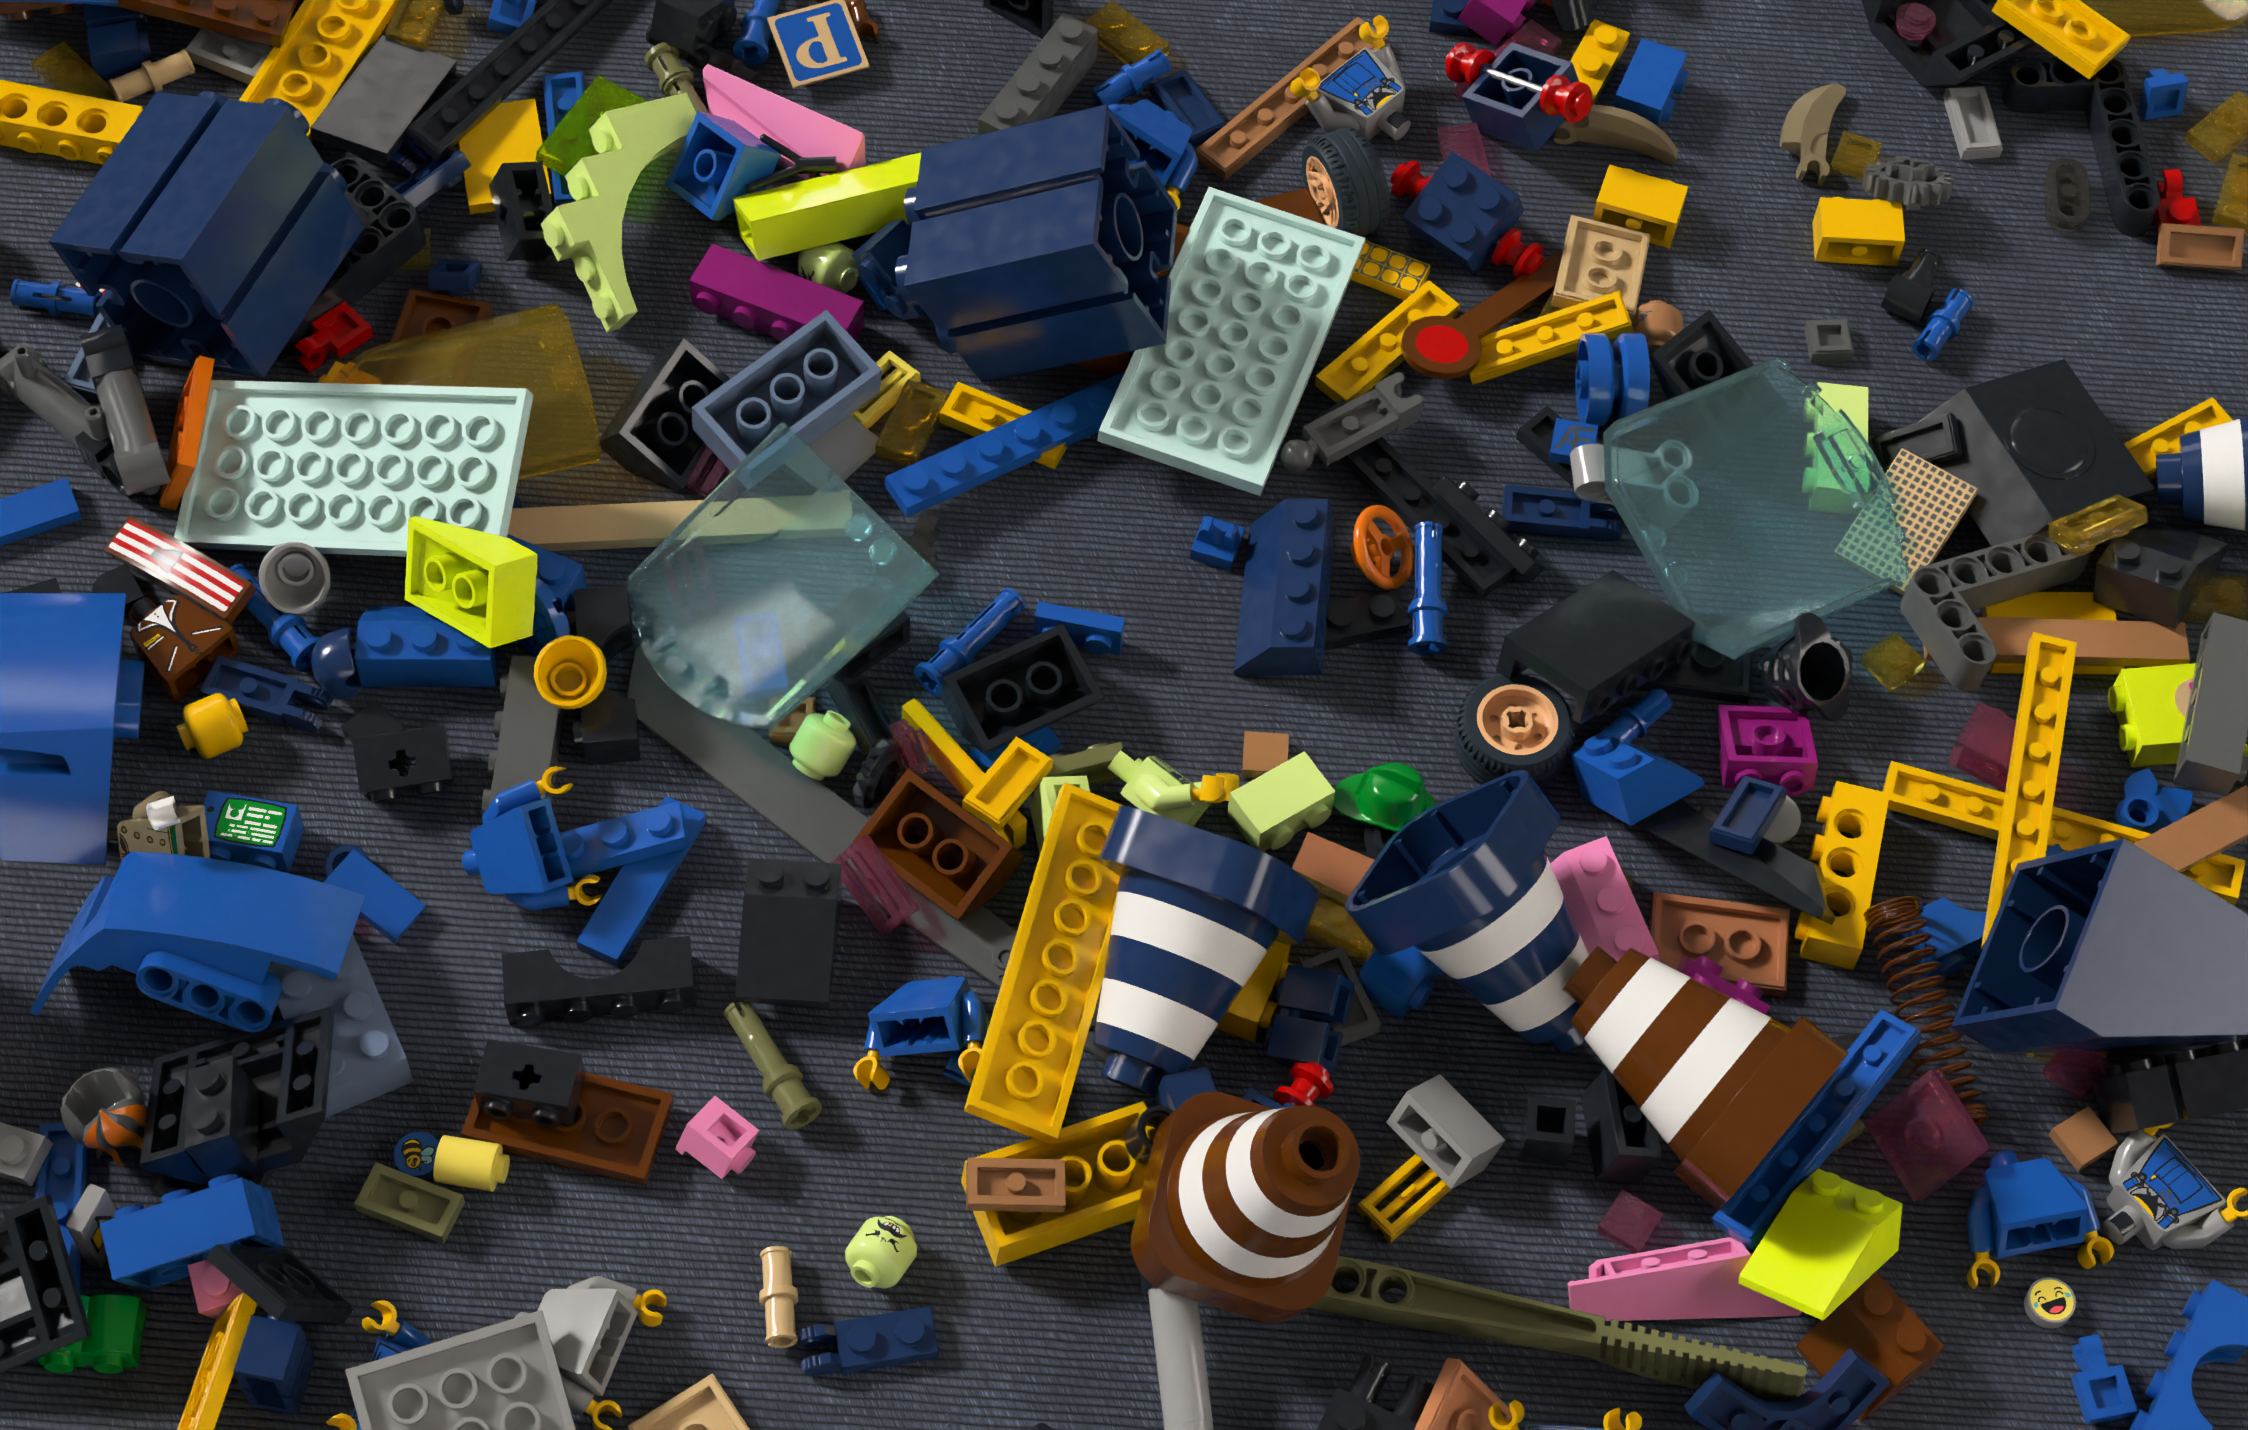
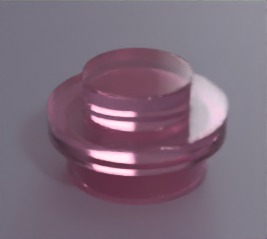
(1915, 21)

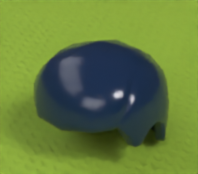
(335, 664)

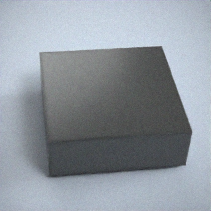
(1829, 340)

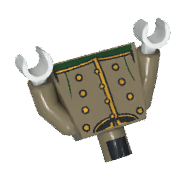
(161, 828)

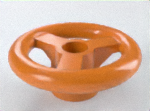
(1373, 550)

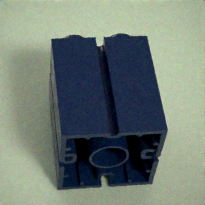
(210, 231)
(1040, 245)

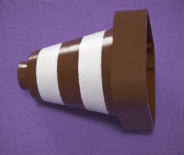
(1700, 1064)
(1238, 1211)

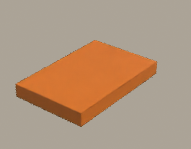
(187, 432)

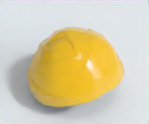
(570, 672)

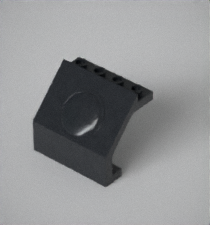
(2037, 452)

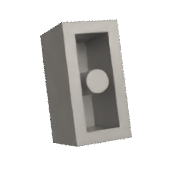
(1445, 1131)

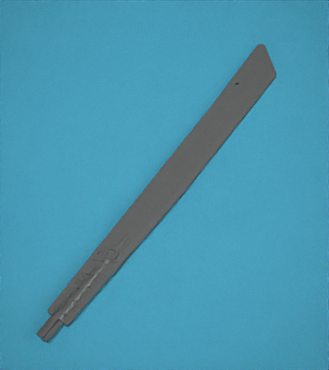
(808, 815)

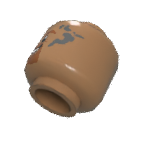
(1657, 322)

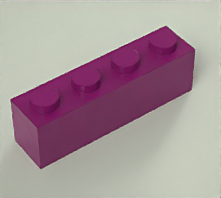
(766, 296)

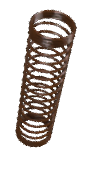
(1899, 911)

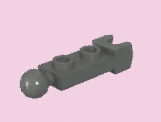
(1353, 425)

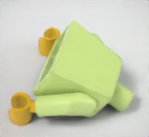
(1165, 792)

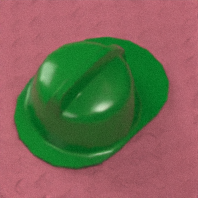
(1383, 796)

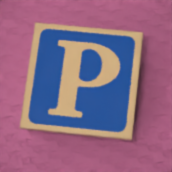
(818, 43)

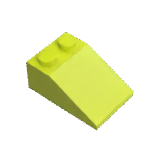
(471, 580)
(1824, 1244)

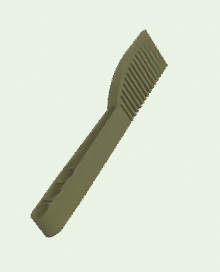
(1500, 1317)

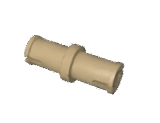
(152, 76)
(778, 1297)

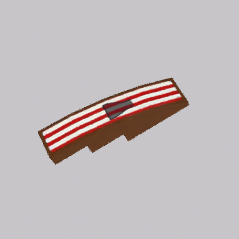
(180, 569)

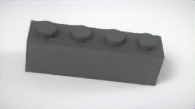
(1044, 77)
(2217, 709)
(526, 730)

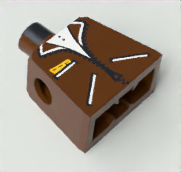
(179, 642)

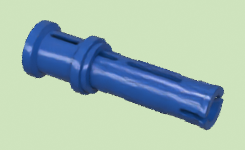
(756, 33)
(1428, 607)
(284, 629)
(959, 651)

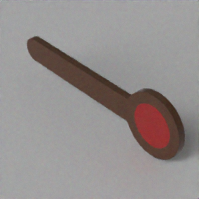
(1451, 346)

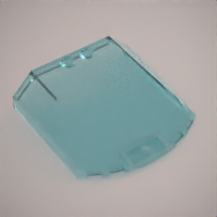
(1754, 506)
(770, 586)

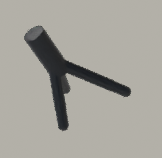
(802, 165)

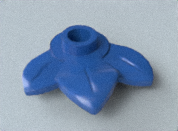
(2151, 804)

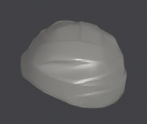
(294, 577)

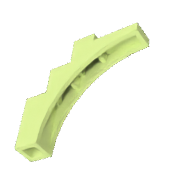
(601, 185)

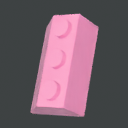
(1602, 900)

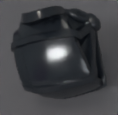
(1809, 670)

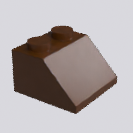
(1878, 1329)

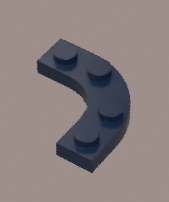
(1826, 1406)

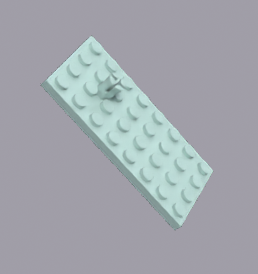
(1240, 342)
(351, 464)

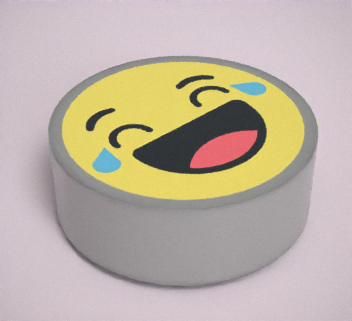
(2049, 1303)

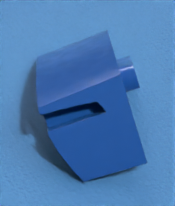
(59, 716)
(207, 933)

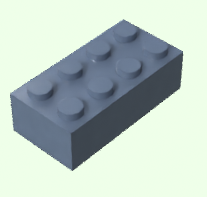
(803, 381)
(364, 1044)

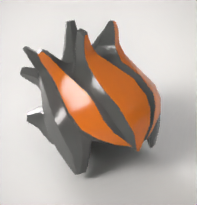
(106, 1111)

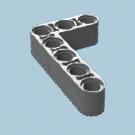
(1946, 592)

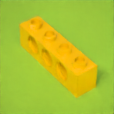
(62, 122)
(1862, 815)

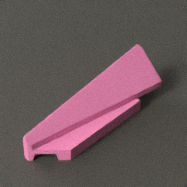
(783, 120)
(1674, 1284)

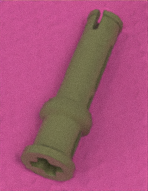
(672, 74)
(781, 1079)

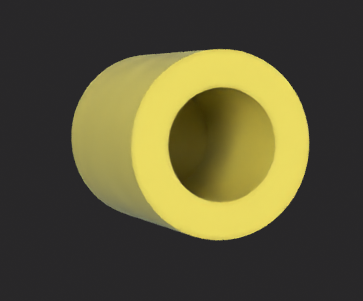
(470, 1163)

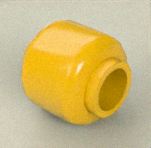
(212, 726)

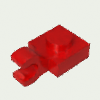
(2172, 206)
(334, 332)

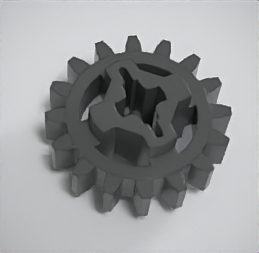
(1908, 181)

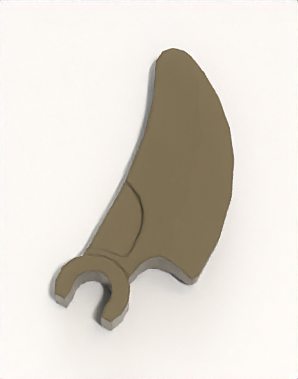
(1807, 129)
(1621, 130)

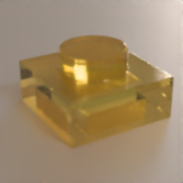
(1892, 661)

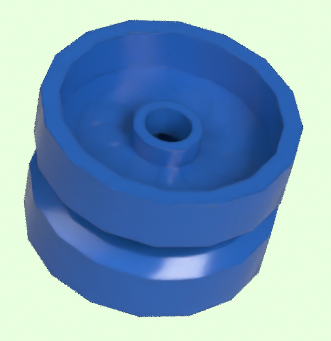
(1611, 378)

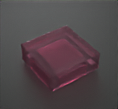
(2075, 1071)
(1629, 1222)

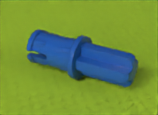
(1635, 720)

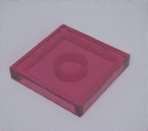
(1926, 1135)

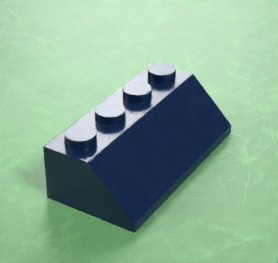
(1286, 590)

